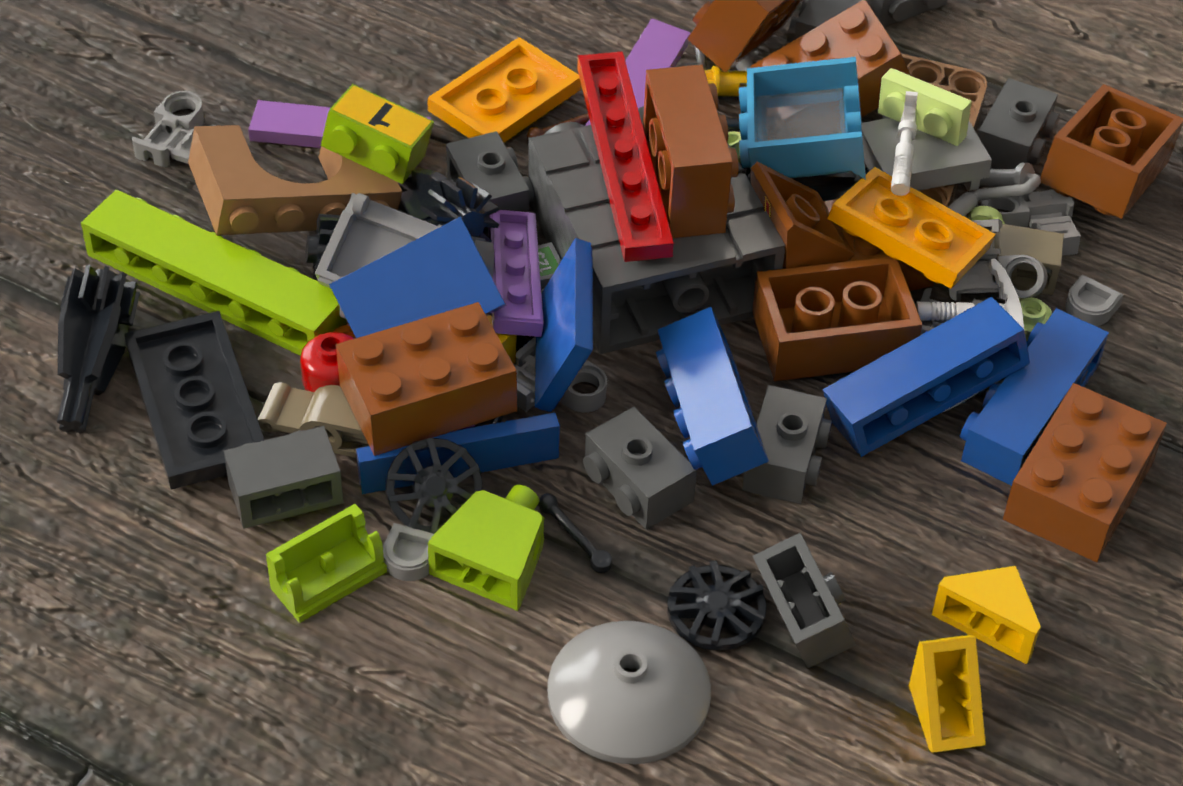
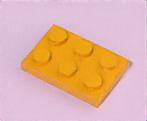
(505, 92)
(912, 228)

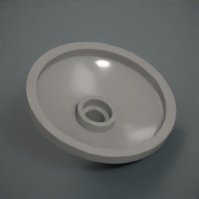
(626, 713)

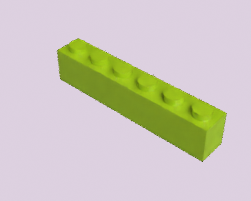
(210, 272)

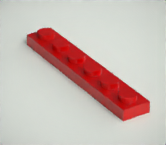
(625, 157)

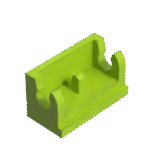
(325, 563)

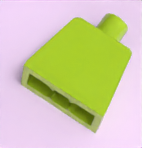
(491, 545)

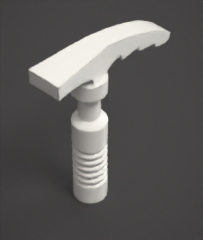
(905, 150)
(946, 311)

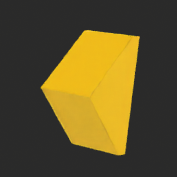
(991, 608)
(948, 693)

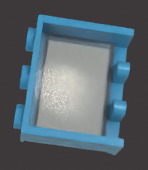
(803, 118)

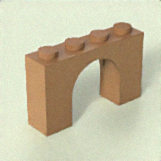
(252, 201)

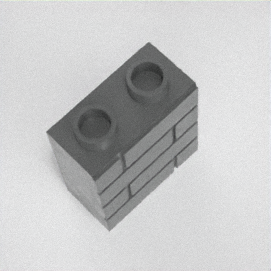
(646, 295)

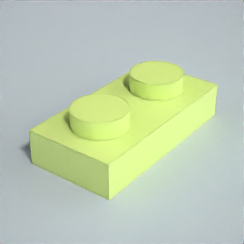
(937, 109)

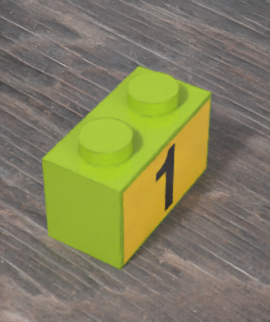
(376, 133)

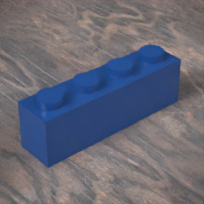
(927, 376)
(710, 397)
(1021, 407)

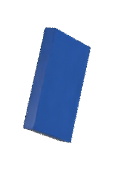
(418, 281)
(566, 325)

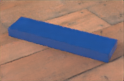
(490, 445)

